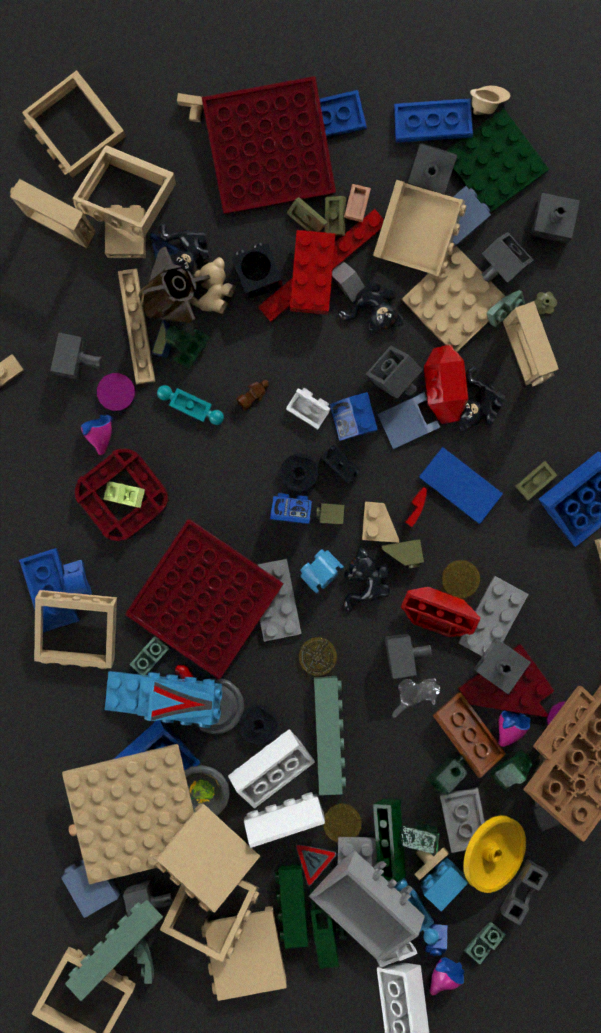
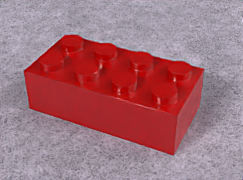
(312, 272)

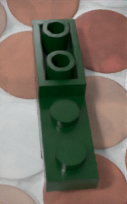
(324, 937)

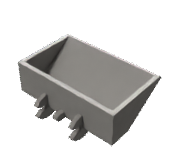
(369, 906)

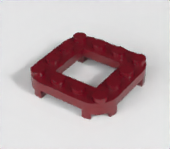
(99, 512)

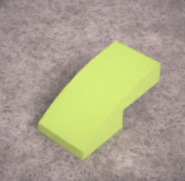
(124, 494)

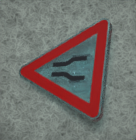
(314, 861)

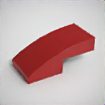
(418, 502)

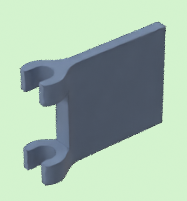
(406, 422)

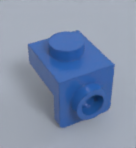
(441, 946)

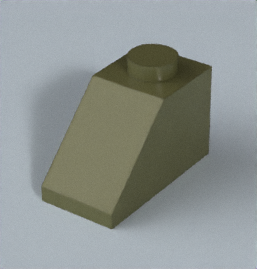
(406, 552)

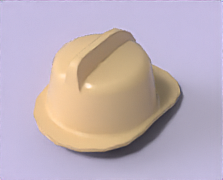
(487, 99)

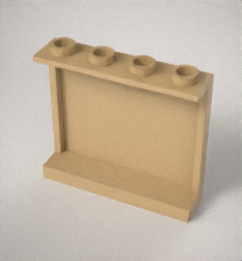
(420, 228)
(206, 858)
(256, 958)

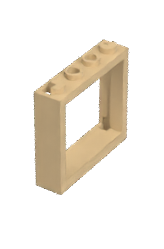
(51, 98)
(136, 166)
(53, 213)
(530, 344)
(80, 602)
(235, 933)
(66, 1023)

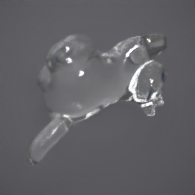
(414, 693)

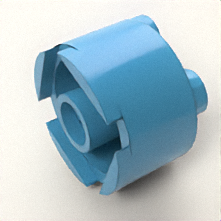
(321, 571)

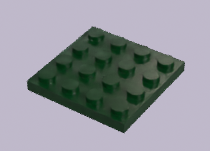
(497, 161)

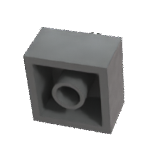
(432, 168)
(555, 218)
(505, 258)
(71, 356)
(395, 372)
(402, 655)
(502, 665)
(143, 891)

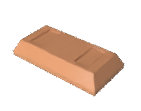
(357, 203)

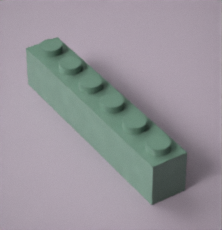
(328, 735)
(113, 950)

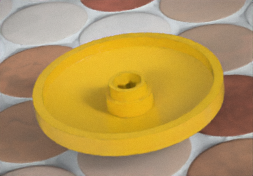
(494, 854)

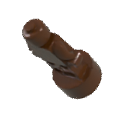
(255, 391)

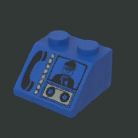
(353, 416)
(291, 509)

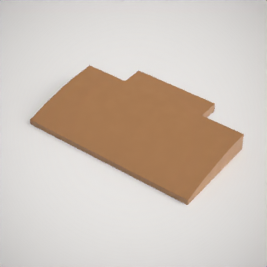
(571, 774)

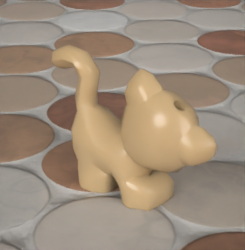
(216, 290)

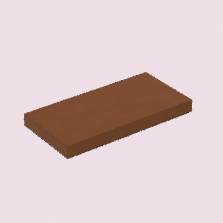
(469, 734)

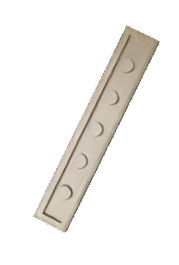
(136, 327)

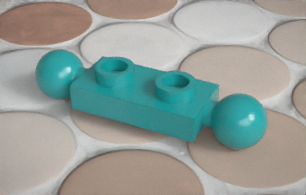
(190, 405)

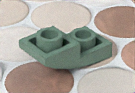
(505, 306)
(149, 656)
(484, 942)
(144, 957)

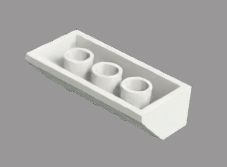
(271, 769)
(283, 819)
(402, 998)

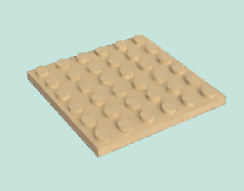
(128, 810)

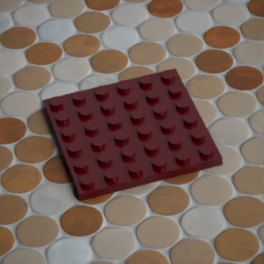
(269, 145)
(204, 598)

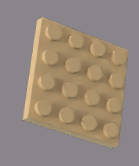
(456, 302)

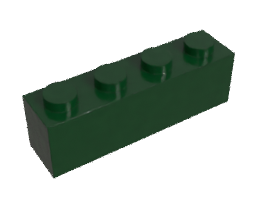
(387, 831)
(293, 906)

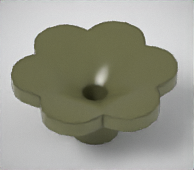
(542, 306)

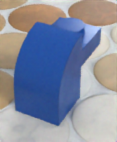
(75, 578)

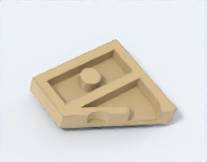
(377, 523)

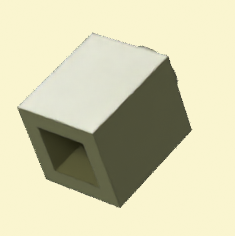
(330, 513)

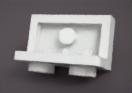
(308, 408)

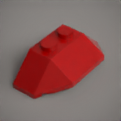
(446, 384)
(440, 612)

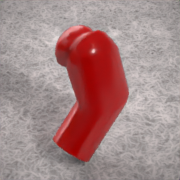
(183, 671)

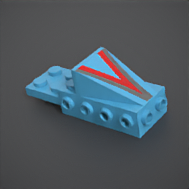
(165, 698)

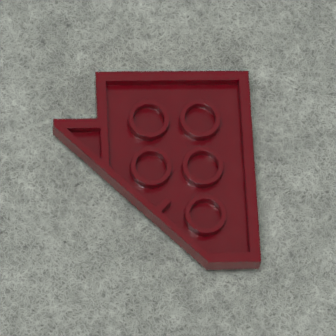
(523, 697)

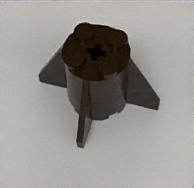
(169, 290)

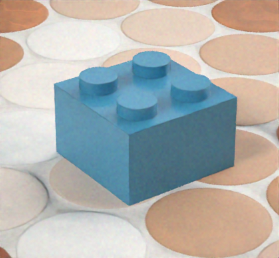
(443, 883)

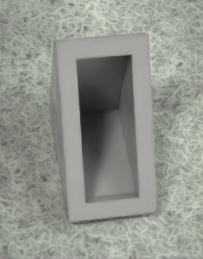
(347, 280)

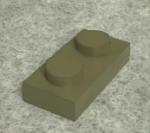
(334, 215)
(306, 216)
(536, 480)

